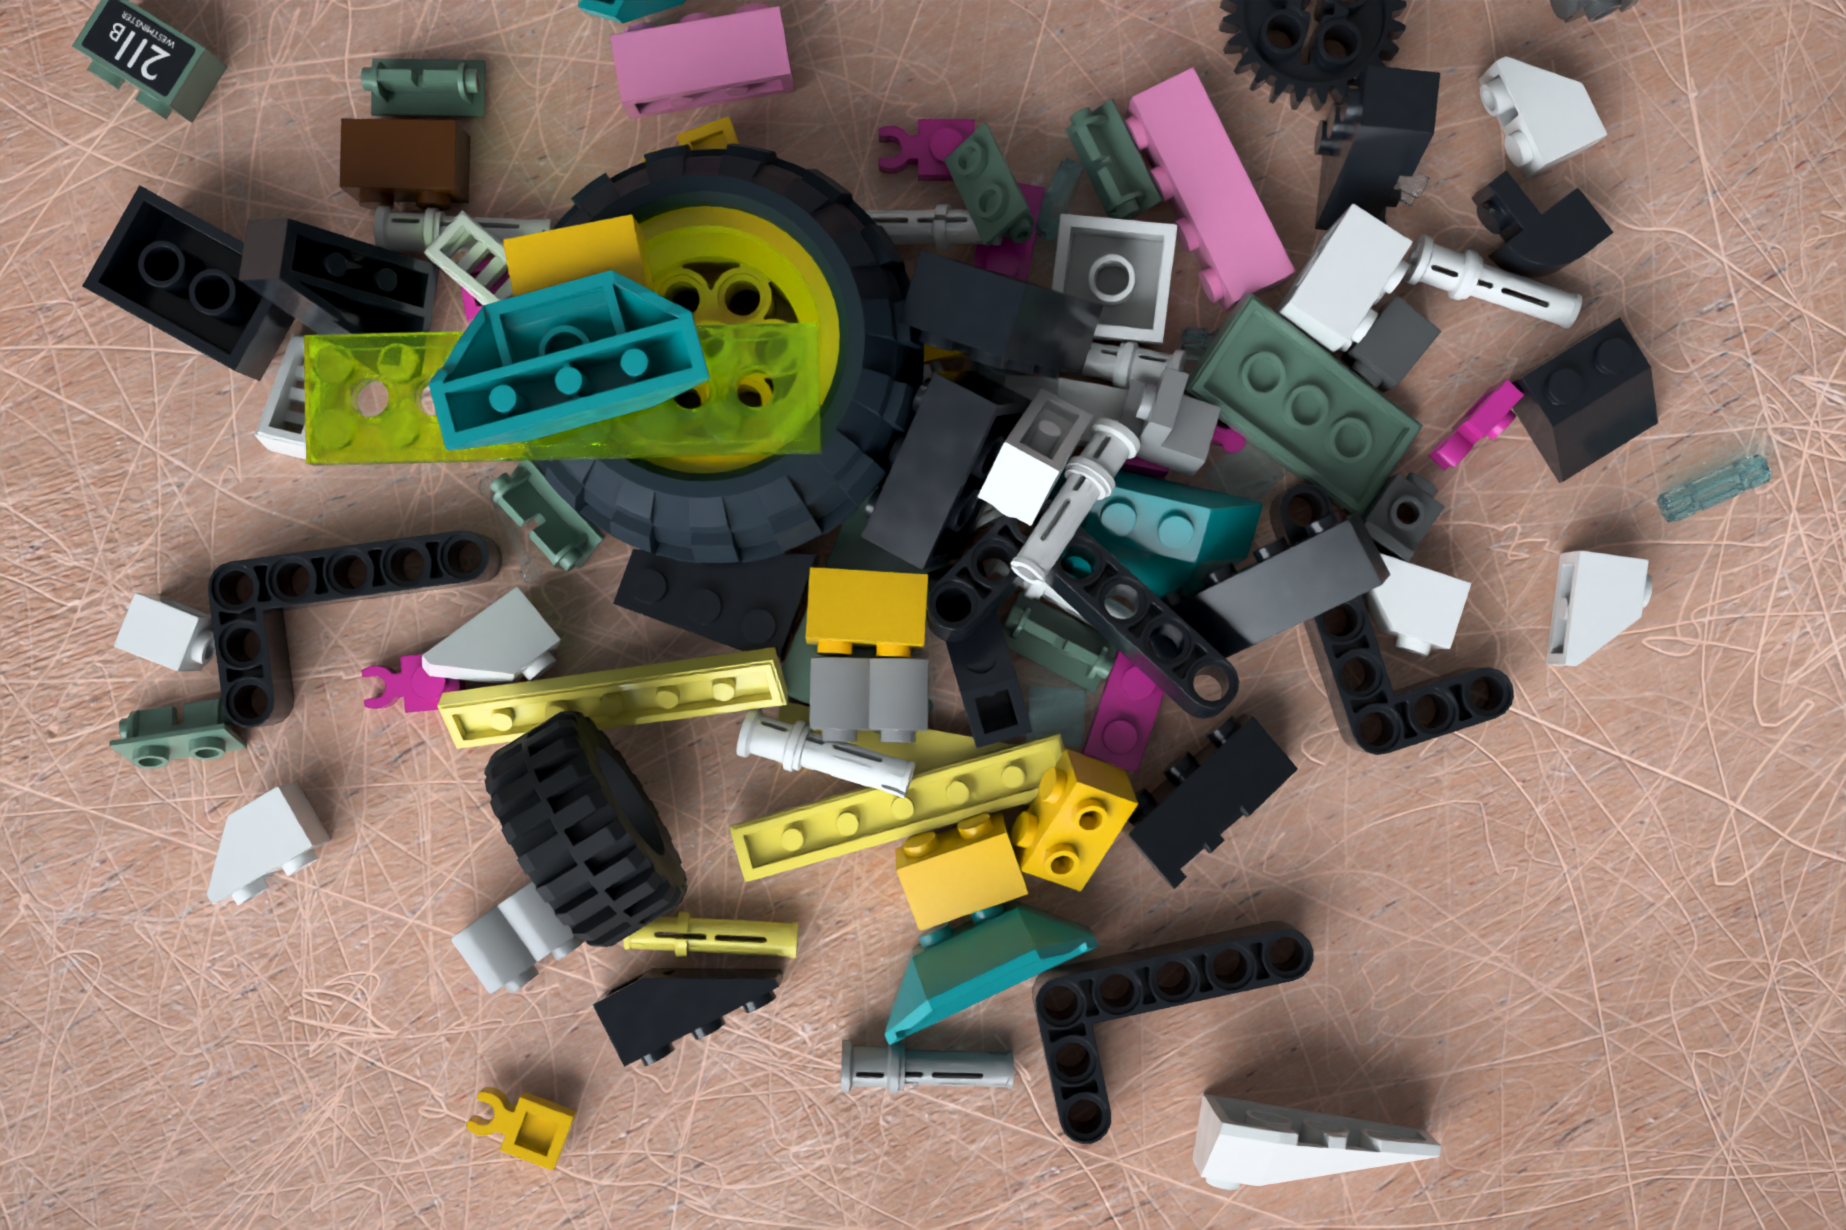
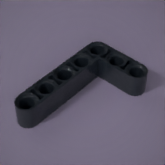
(328, 585)
(1087, 597)
(1375, 693)
(1145, 995)

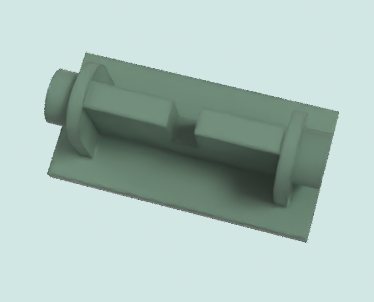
(426, 87)
(1113, 161)
(990, 188)
(562, 532)
(1058, 643)
(154, 736)

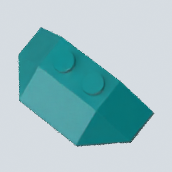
(564, 361)
(1167, 530)
(980, 960)

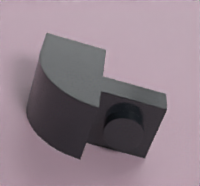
(1537, 241)

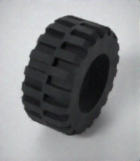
(584, 829)

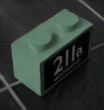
(150, 56)

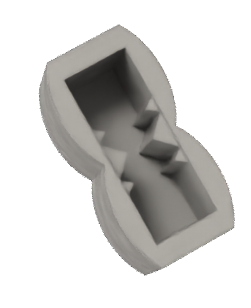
(869, 696)
(512, 939)

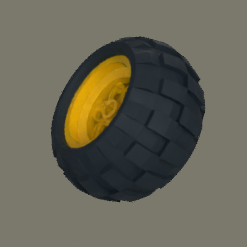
(814, 257)

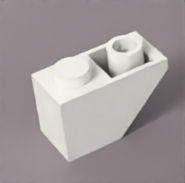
(1540, 114)
(263, 839)

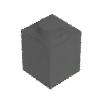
(1391, 345)

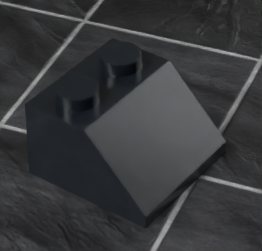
(1587, 399)

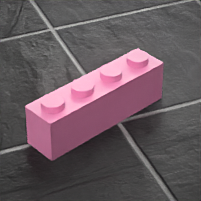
(1207, 190)

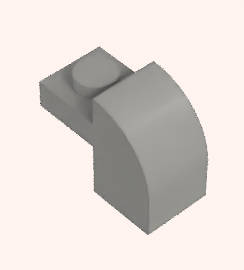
(1169, 425)

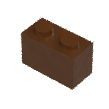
(405, 162)

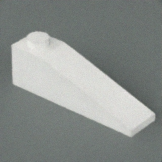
(1279, 1144)

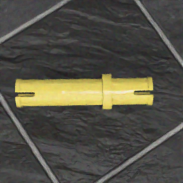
(781, 937)

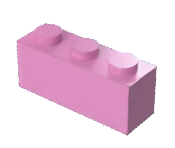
(702, 61)

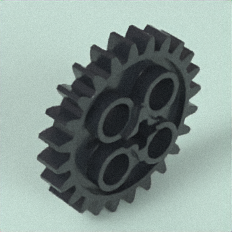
(1360, 26)

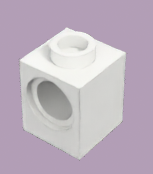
(167, 633)

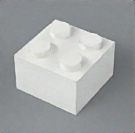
(1121, 268)
(1344, 278)

